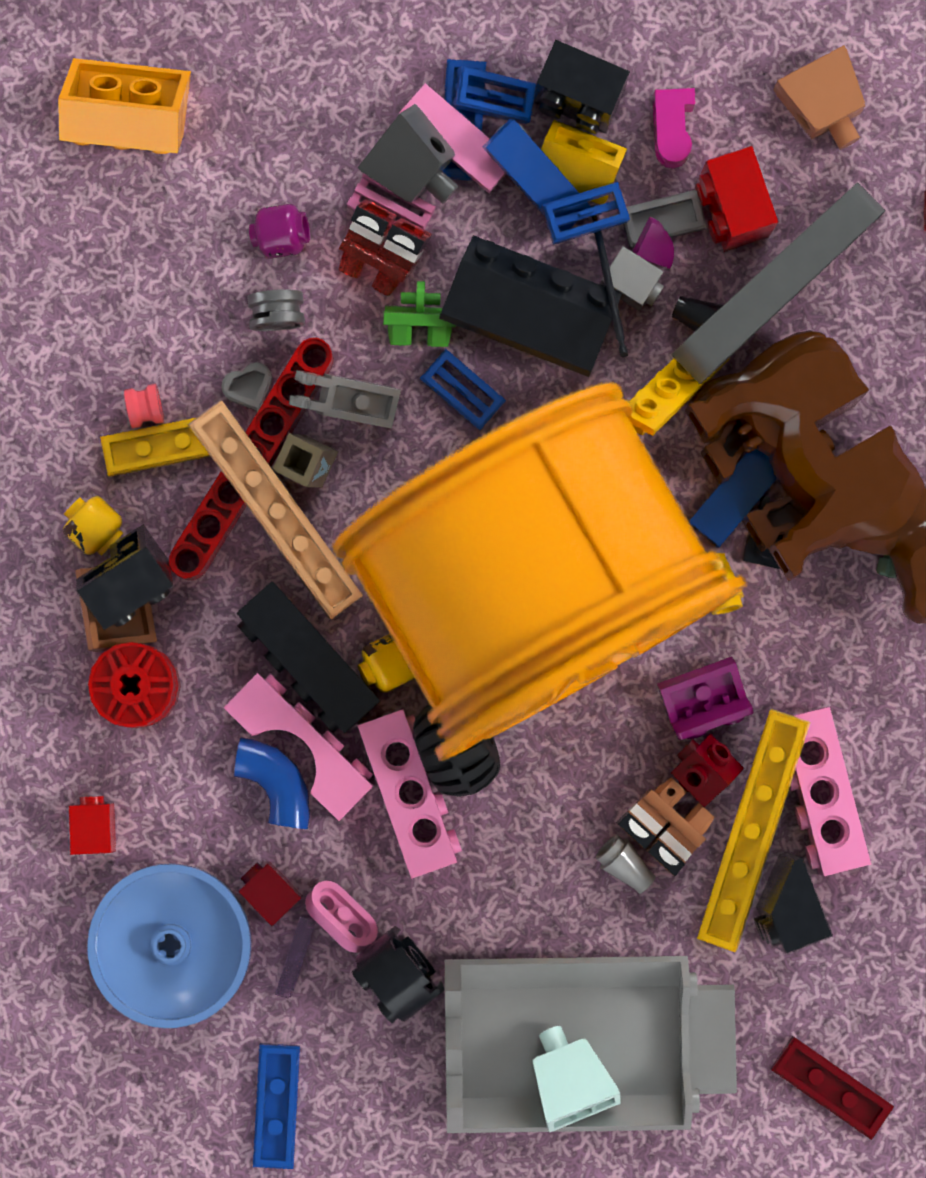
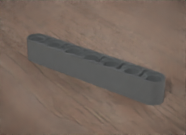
(778, 283)

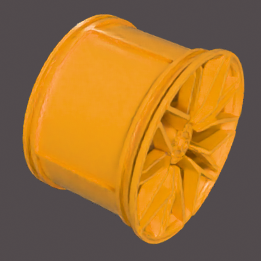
(532, 565)

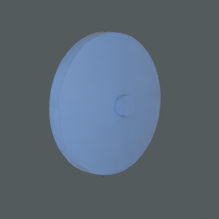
(169, 945)

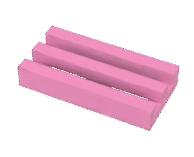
(362, 190)

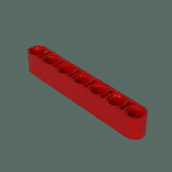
(270, 448)

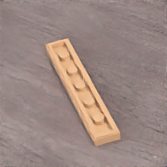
(275, 509)

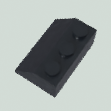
(790, 907)

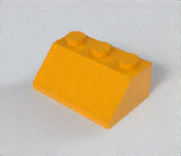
(123, 106)

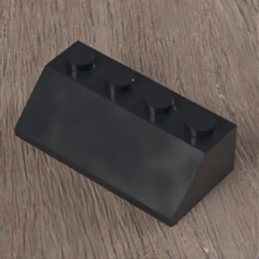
(529, 306)

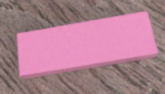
(461, 136)

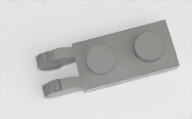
(349, 399)

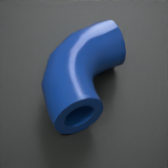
(278, 778)

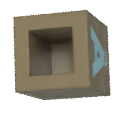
(305, 460)

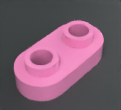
(341, 916)

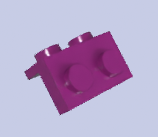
(705, 699)

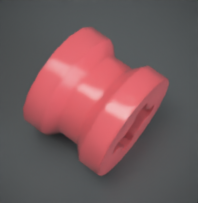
(143, 406)

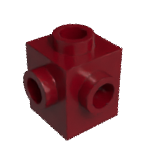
(706, 769)

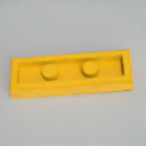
(151, 448)

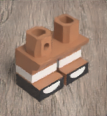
(681, 834)

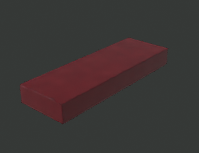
(832, 1087)

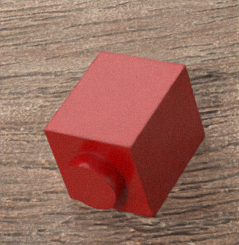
(92, 826)

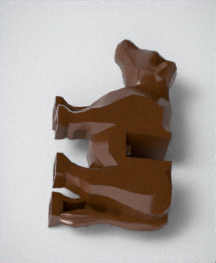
(854, 500)

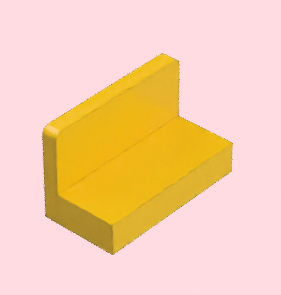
(583, 158)

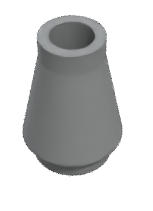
(624, 863)

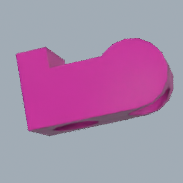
(670, 134)

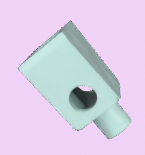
(571, 1080)

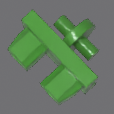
(402, 318)

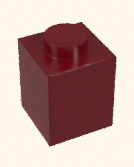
(269, 892)

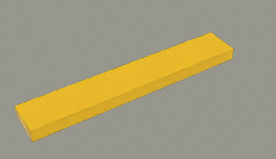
(753, 830)

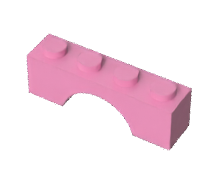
(337, 781)

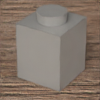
(635, 279)

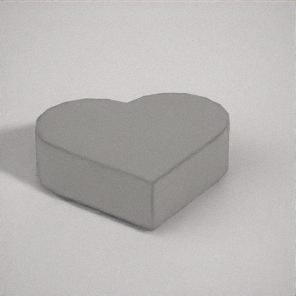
(248, 387)

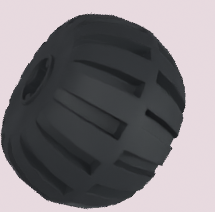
(462, 773)

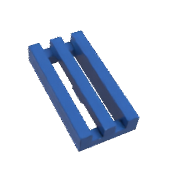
(462, 89)
(553, 223)
(488, 412)

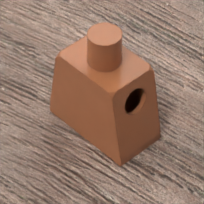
(824, 97)

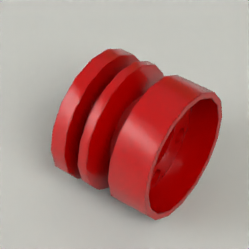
(158, 685)

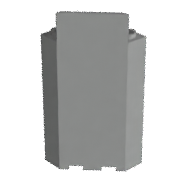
(640, 1015)

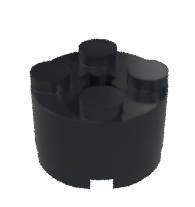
(397, 976)

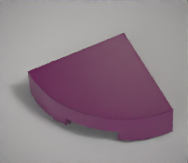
(655, 244)

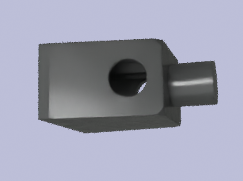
(411, 158)

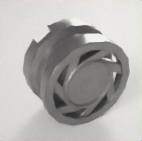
(276, 310)

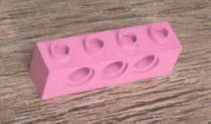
(850, 848)
(418, 855)

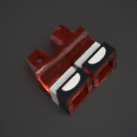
(365, 243)

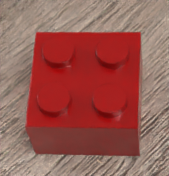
(736, 199)

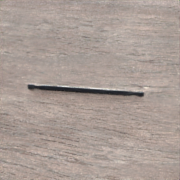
(610, 291)

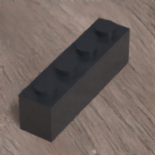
(307, 657)

